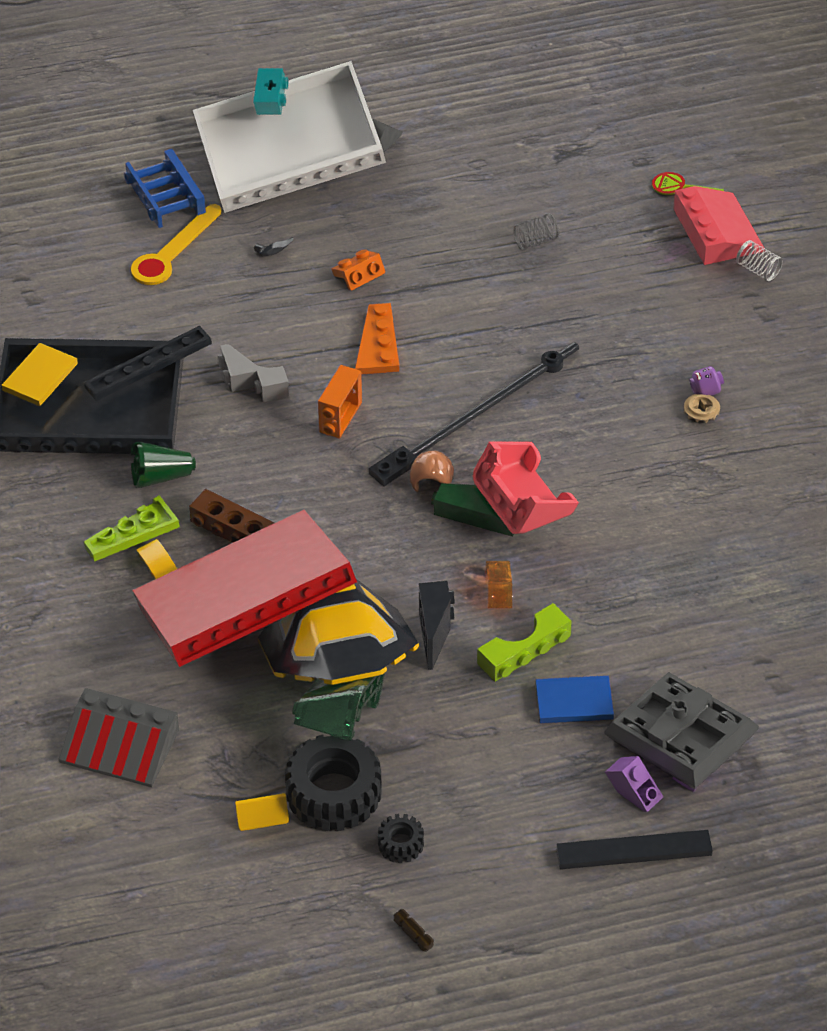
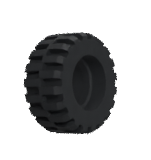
(339, 807)

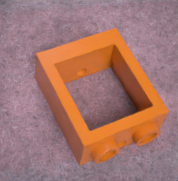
(339, 401)

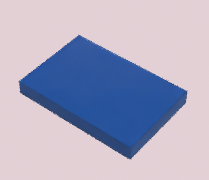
(574, 699)

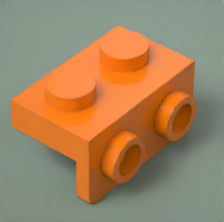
(359, 269)

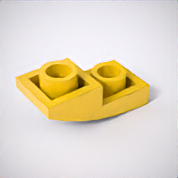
(156, 559)

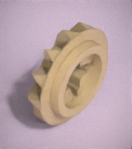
(707, 402)

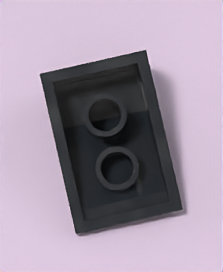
(435, 617)

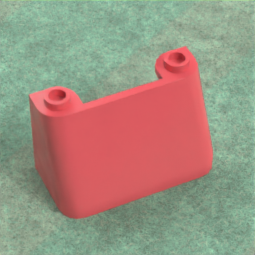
(515, 490)

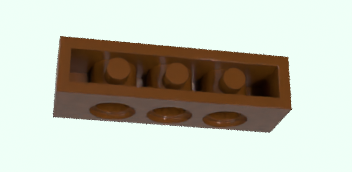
(225, 517)

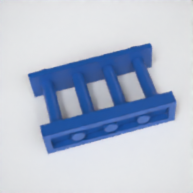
(179, 176)

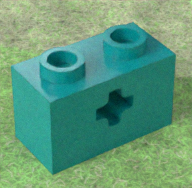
(270, 91)

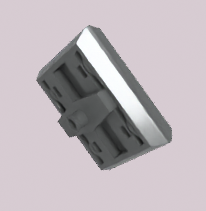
(681, 730)

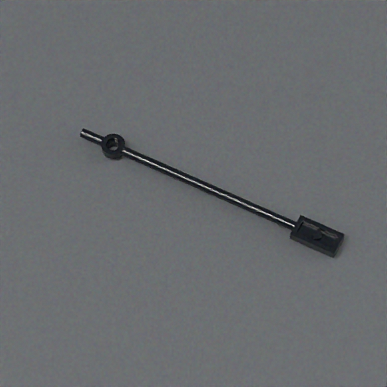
(402, 459)

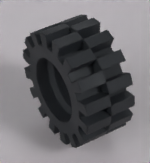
(400, 826)

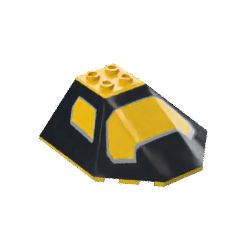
(338, 638)

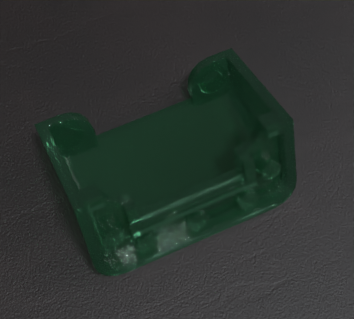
(337, 706)

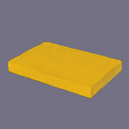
(39, 374)

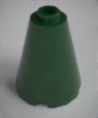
(159, 464)

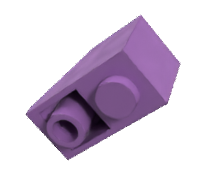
(634, 782)

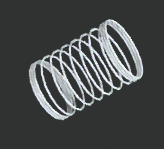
(769, 265)

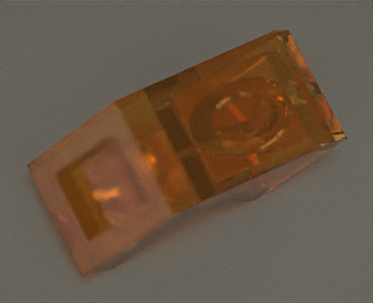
(499, 584)

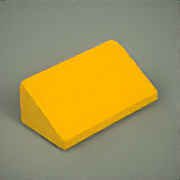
(262, 812)

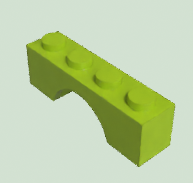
(502, 657)

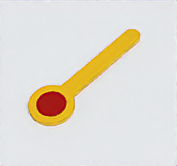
(157, 268)

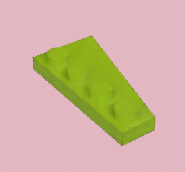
(144, 525)

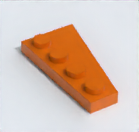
(378, 342)

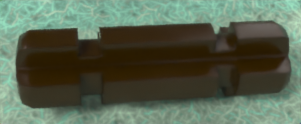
(413, 930)

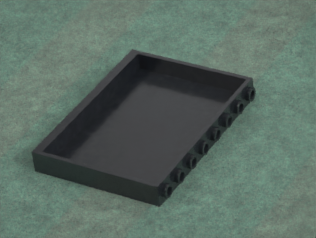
(72, 418)

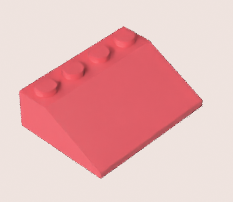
(714, 223)

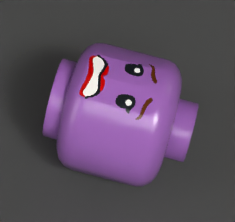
(706, 381)

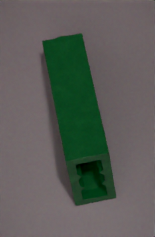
(467, 505)

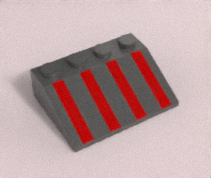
(119, 737)

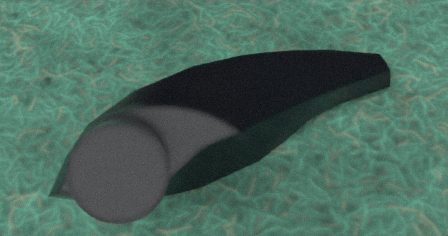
(273, 248)

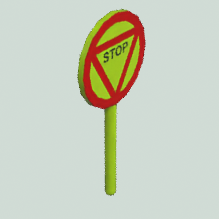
(668, 182)

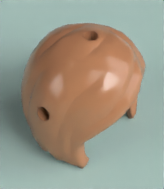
(431, 466)

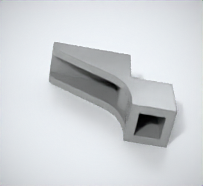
(244, 374)

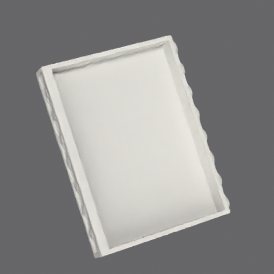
(316, 138)

